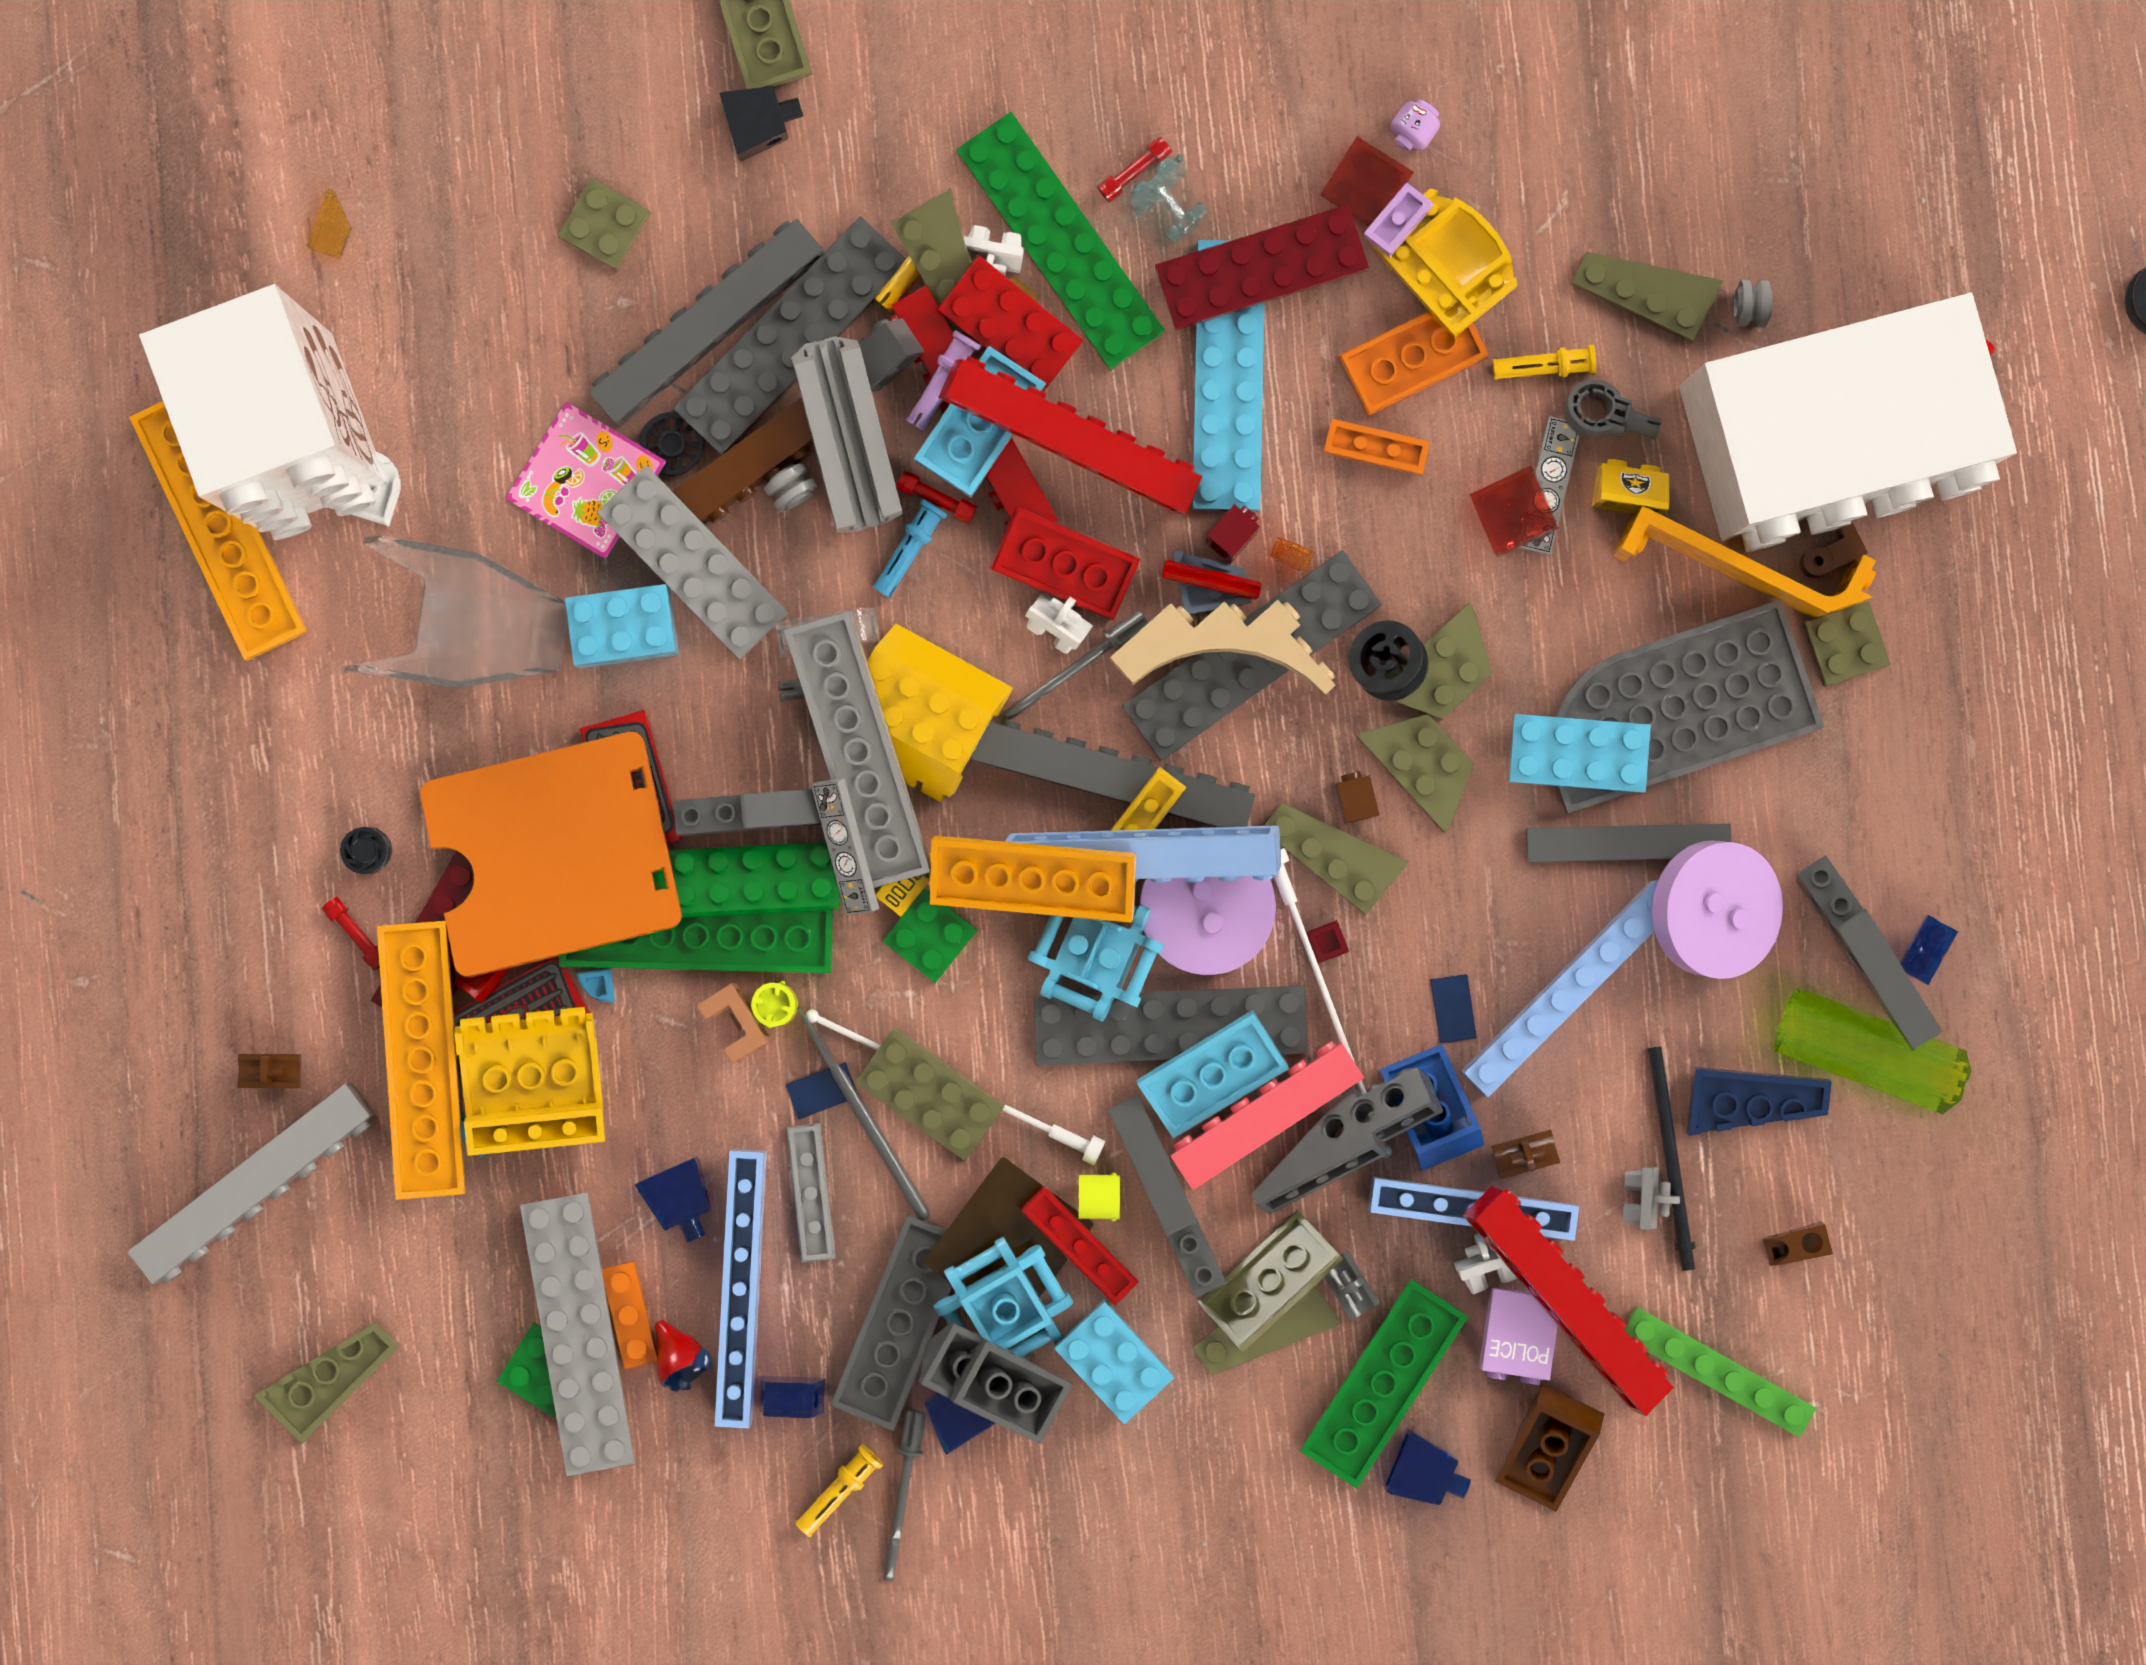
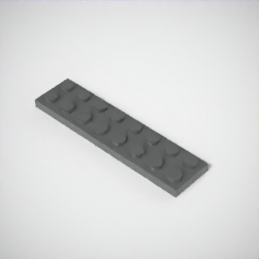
(812, 309)
(1219, 682)
(1164, 1024)

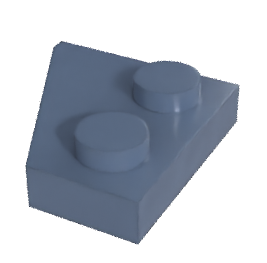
(1203, 600)

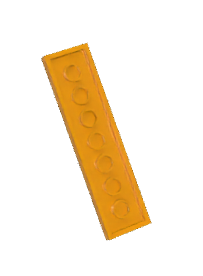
(227, 550)
(421, 1060)

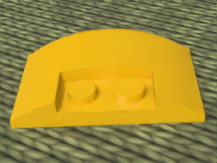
(1453, 263)

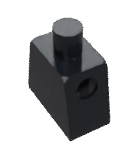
(758, 119)

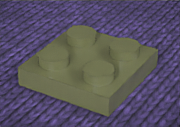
(604, 224)
(1846, 643)

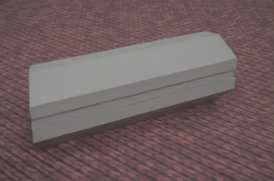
(846, 434)

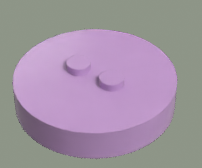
(1717, 909)
(1210, 922)

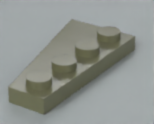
(1653, 293)
(1341, 860)
(321, 1386)

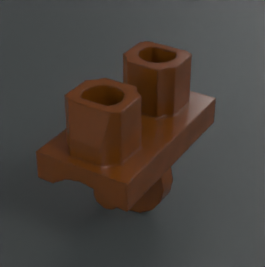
(269, 1071)
(1525, 1154)

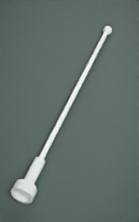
(1289, 898)
(1090, 1148)

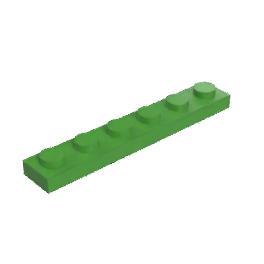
(1720, 1372)

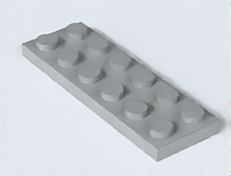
(692, 562)

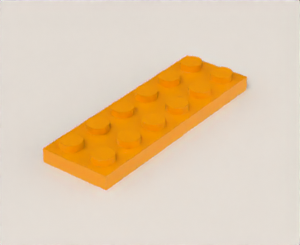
(1032, 878)

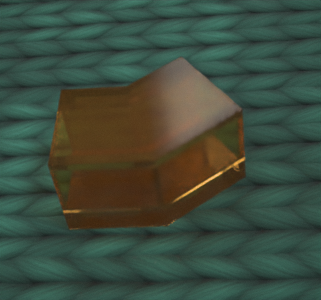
(1292, 554)

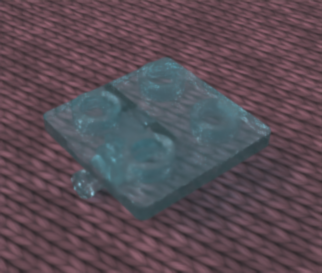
(1148, 193)

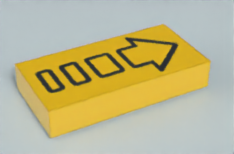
(903, 893)

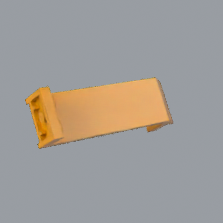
(1742, 569)

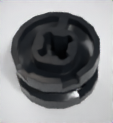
(366, 850)

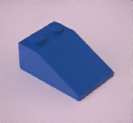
(1454, 1129)

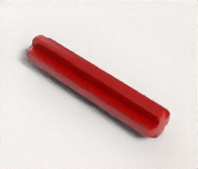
(1211, 579)

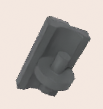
(1351, 1287)

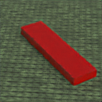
(1079, 1245)

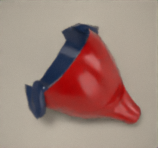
(679, 1357)

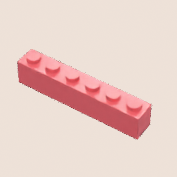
(1266, 1115)

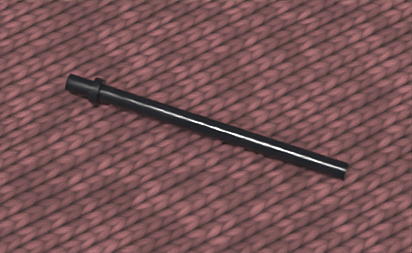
(1684, 1245)

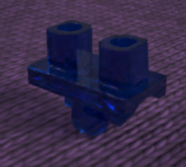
(1927, 949)

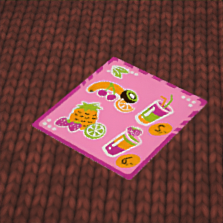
(578, 472)

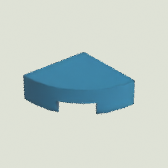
(598, 984)

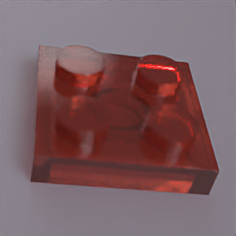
(1366, 181)
(1514, 511)

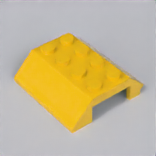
(932, 708)
(530, 1081)

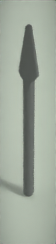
(869, 1125)

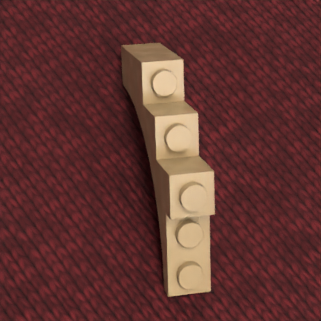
(1268, 637)

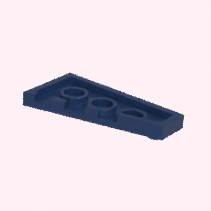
(1743, 1098)

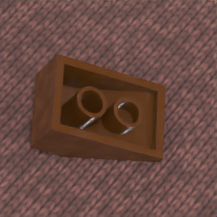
(1550, 1447)

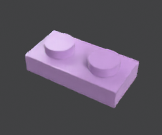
(1398, 219)

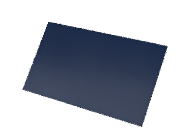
(1453, 1008)
(816, 1092)

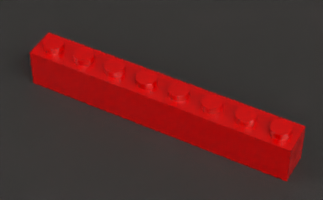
(1069, 435)
(1009, 475)
(1568, 1300)

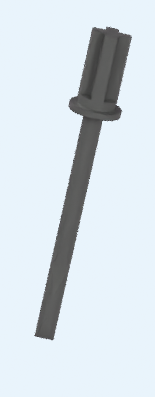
(1115, 638)
(910, 1448)

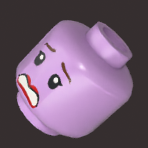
(1415, 125)

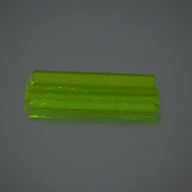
(1871, 1052)

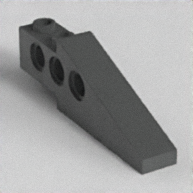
(745, 812)
(1868, 952)
(1324, 1159)
(1167, 1196)

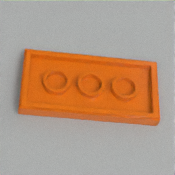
(1409, 361)

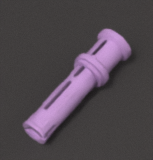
(929, 401)

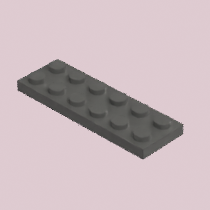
(894, 1330)

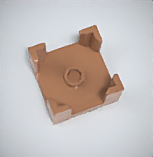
(742, 1017)

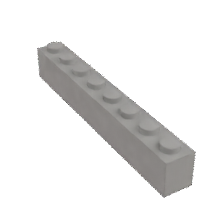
(251, 1183)

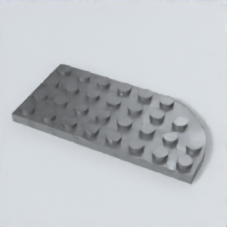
(1703, 693)

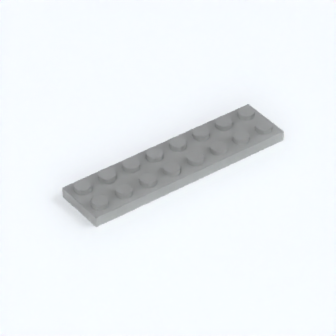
(858, 744)
(577, 1334)

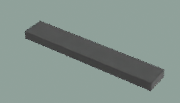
(1618, 842)

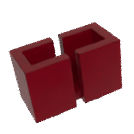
(1233, 532)

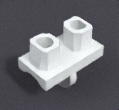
(1002, 256)
(1059, 620)
(1479, 1261)

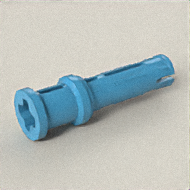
(917, 535)

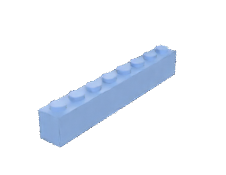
(1182, 851)
(1563, 994)
(740, 1288)

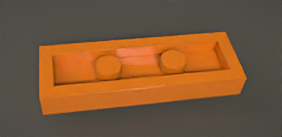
(1376, 447)
(629, 1314)

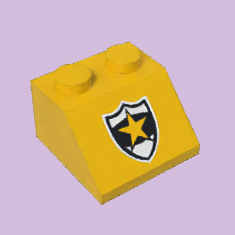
(1630, 488)

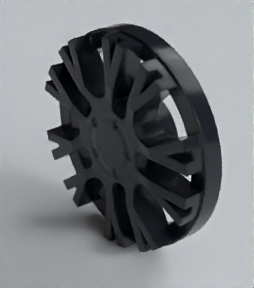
(672, 443)

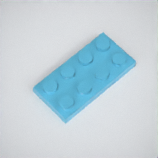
(966, 446)
(1579, 753)
(1212, 1074)

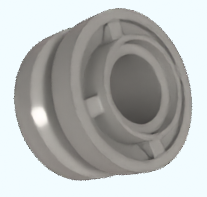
(1752, 303)
(790, 487)

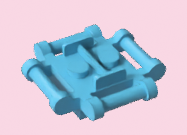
(1099, 957)
(1005, 1302)

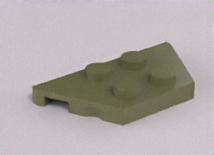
(1455, 666)
(1423, 764)

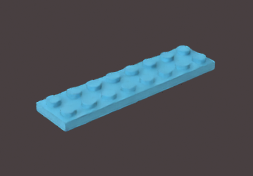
(1228, 408)

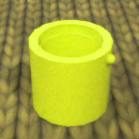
(774, 1004)
(1099, 1196)

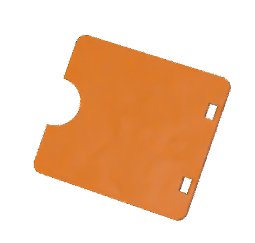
(554, 853)

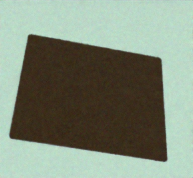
(994, 1214)

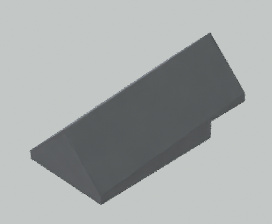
(993, 1381)

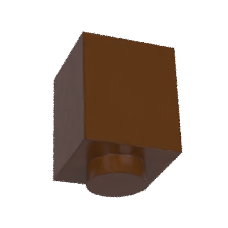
(1356, 798)

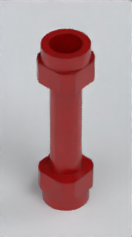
(1157, 152)
(910, 483)
(337, 911)

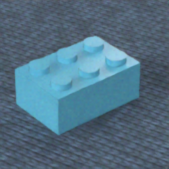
(622, 626)
(1114, 1361)

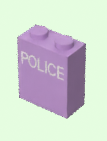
(1517, 1337)

